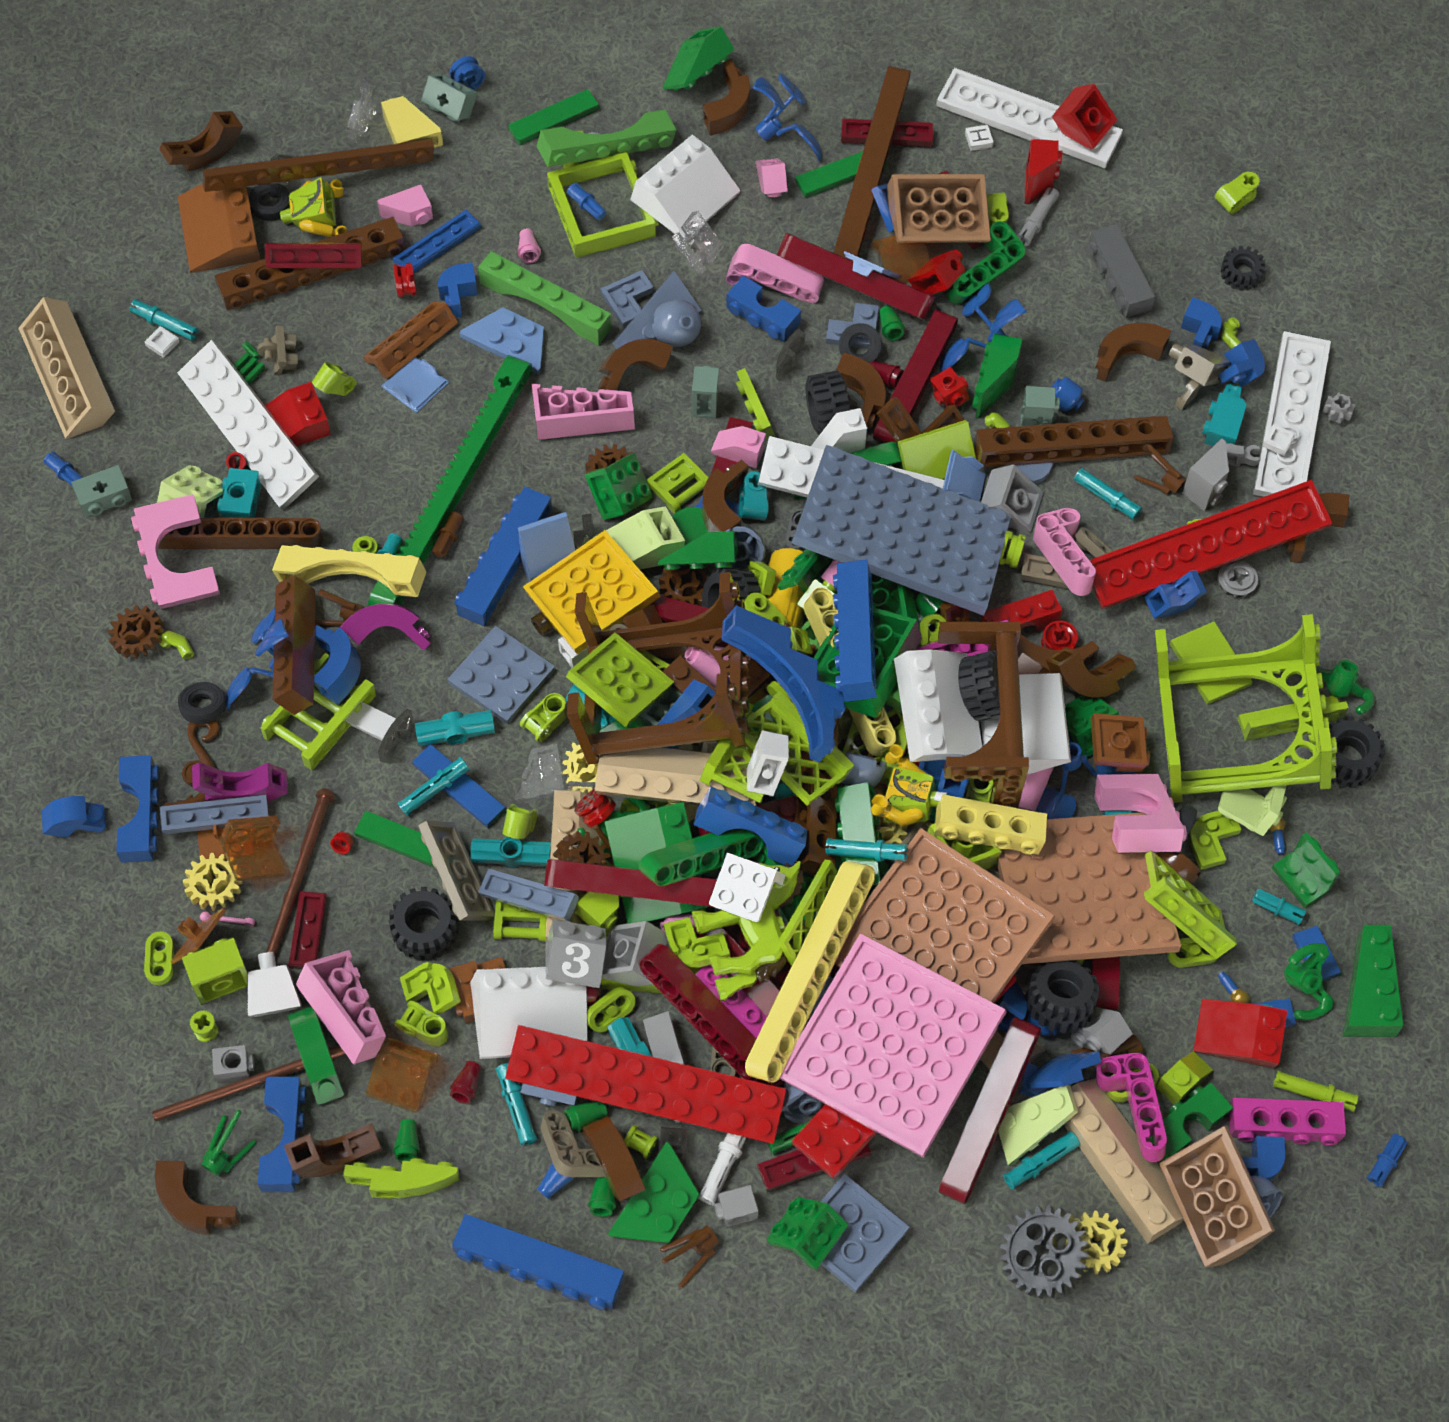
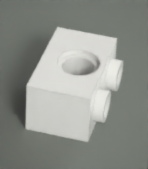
(767, 763)

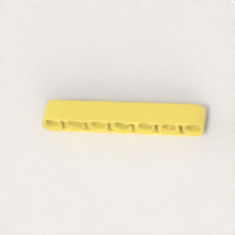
(868, 729)

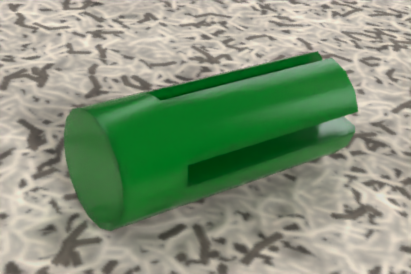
(250, 350)

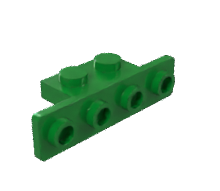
(805, 570)

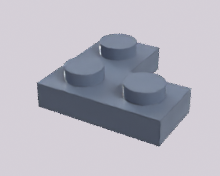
(622, 296)
(862, 314)

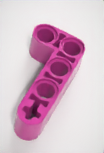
(1140, 1106)

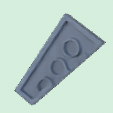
(641, 325)

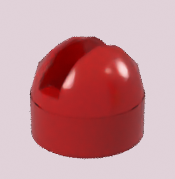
(231, 460)
(337, 841)

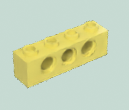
(981, 815)

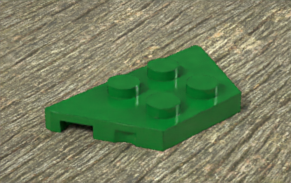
(663, 1204)

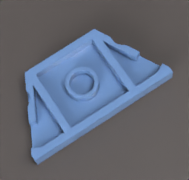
(508, 334)

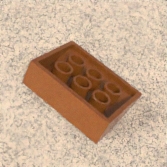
(218, 228)

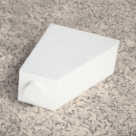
(844, 431)

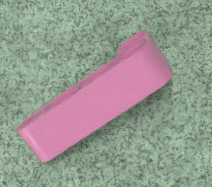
(774, 273)
(1054, 538)

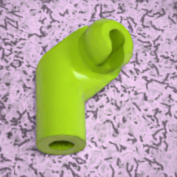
(1229, 332)
(996, 420)
(171, 638)

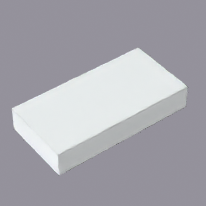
(371, 721)

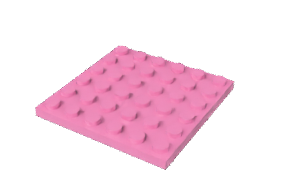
(892, 1044)

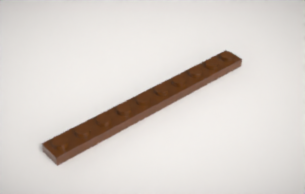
(317, 165)

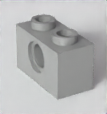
(1103, 1033)

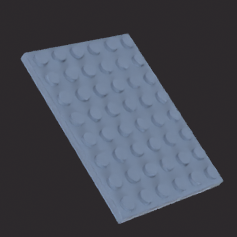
(903, 529)

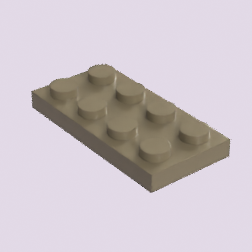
(456, 870)

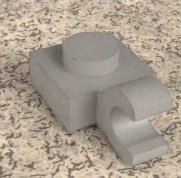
(1237, 455)

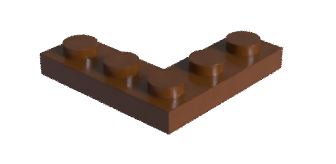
(902, 425)
(683, 674)

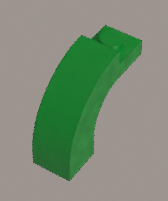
(315, 1055)

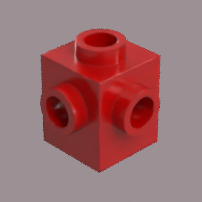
(949, 388)

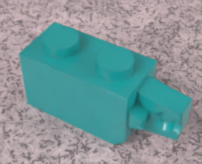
(1226, 416)

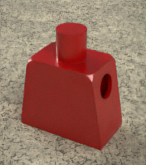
(947, 270)

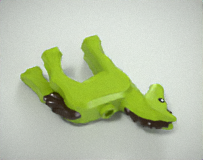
(765, 955)

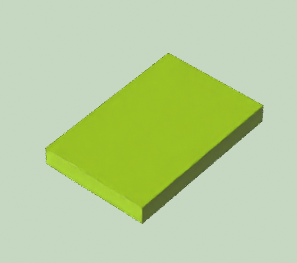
(931, 451)
(1203, 643)

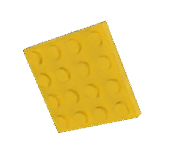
(607, 576)

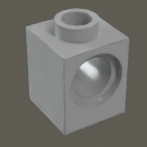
(224, 1056)
(736, 1206)

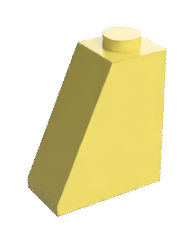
(409, 123)

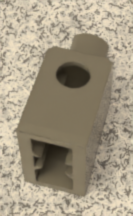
(1199, 363)

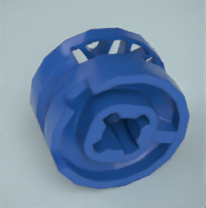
(467, 72)

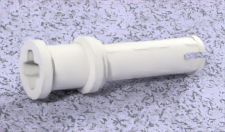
(729, 1151)

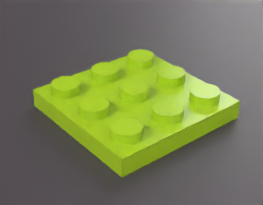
(620, 679)

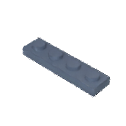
(206, 814)
(528, 895)

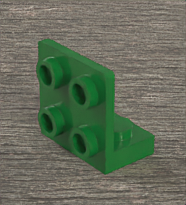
(619, 487)
(1079, 720)
(1307, 871)
(808, 1230)

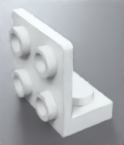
(744, 887)

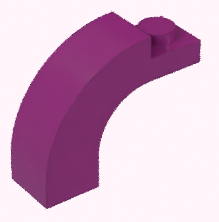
(385, 614)
(221, 785)

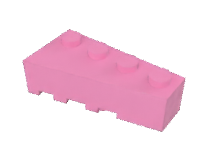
(580, 411)
(342, 1005)

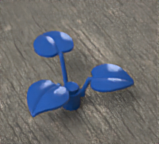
(771, 123)
(1005, 315)
(270, 634)
(1057, 803)

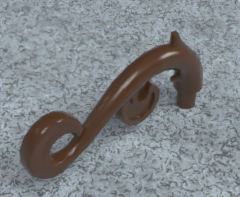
(202, 755)

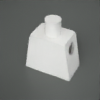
(271, 988)

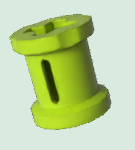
(199, 1020)
(641, 1141)

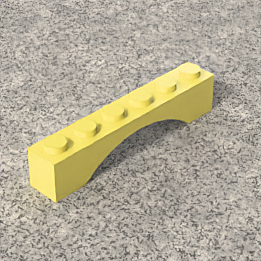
(399, 573)

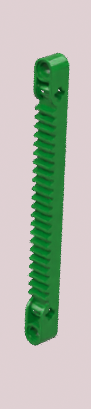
(508, 386)

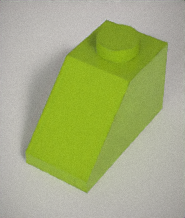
(598, 909)
(1183, 1077)

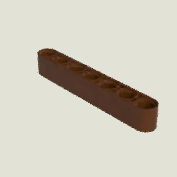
(248, 534)

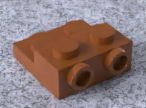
(1120, 742)
(463, 975)

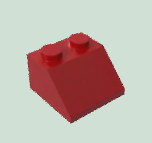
(1085, 116)
(1041, 167)

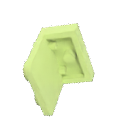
(188, 482)
(1252, 809)

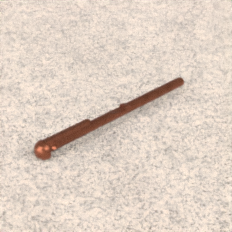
(324, 797)
(235, 1087)

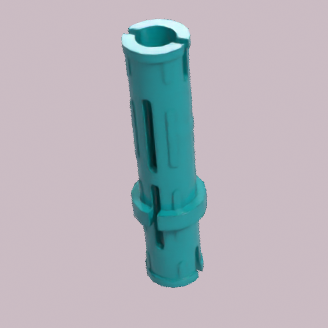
(156, 316)
(1116, 499)
(425, 792)
(877, 850)
(512, 1093)
(1032, 1166)

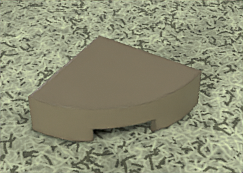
(1189, 395)

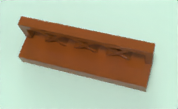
(411, 338)

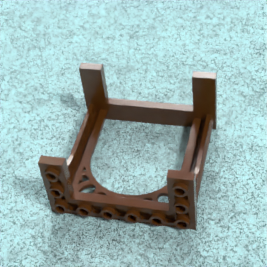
(723, 713)
(1003, 754)

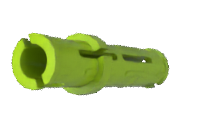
(1314, 1090)

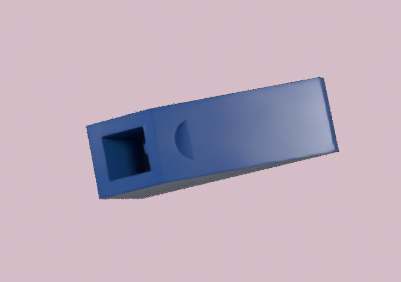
(690, 702)

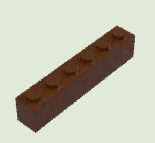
(294, 654)

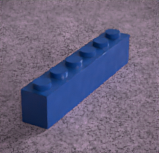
(501, 559)
(856, 631)
(538, 1262)

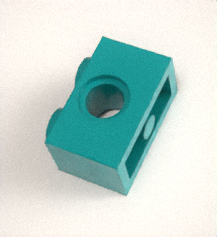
(240, 483)

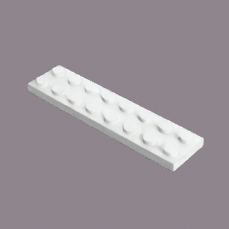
(1017, 115)
(1294, 407)
(248, 424)
(794, 465)

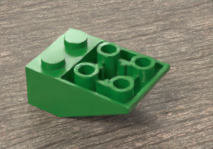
(698, 57)
(996, 371)
(709, 548)

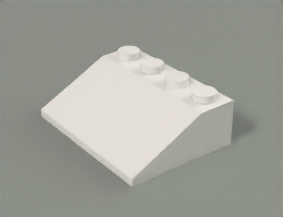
(685, 183)
(933, 707)
(1042, 722)
(527, 999)

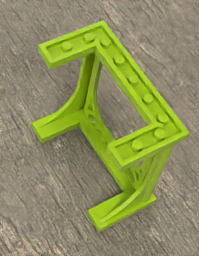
(1292, 657)

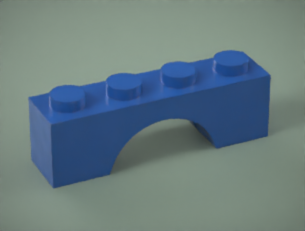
(724, 812)
(137, 838)
(284, 1100)

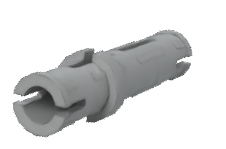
(1033, 223)

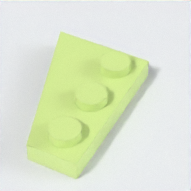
(1033, 1120)

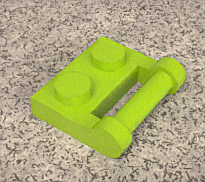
(674, 477)
(513, 913)

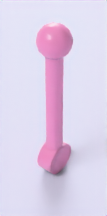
(247, 921)

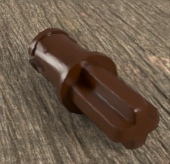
(447, 534)

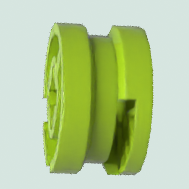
(1014, 549)

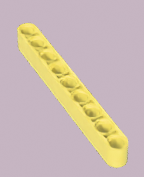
(810, 971)

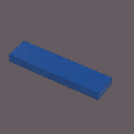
(439, 241)
(464, 789)

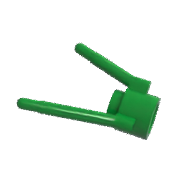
(215, 1158)

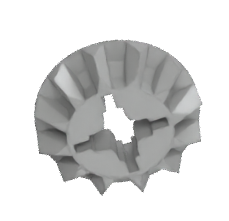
(1241, 570)

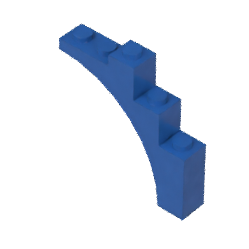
(797, 673)

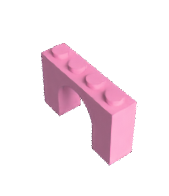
(154, 523)
(1143, 793)

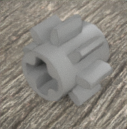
(1339, 408)

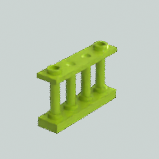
(328, 732)

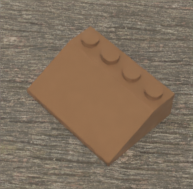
(939, 208)
(1217, 1198)

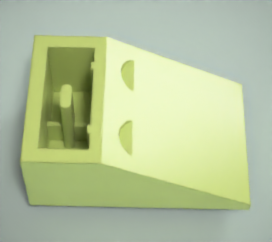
(648, 536)

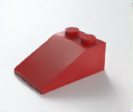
(300, 414)
(1240, 1032)

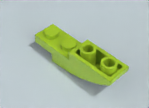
(413, 1179)

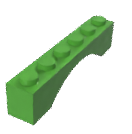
(566, 146)
(580, 315)

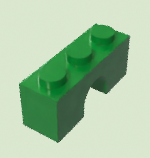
(1204, 1106)

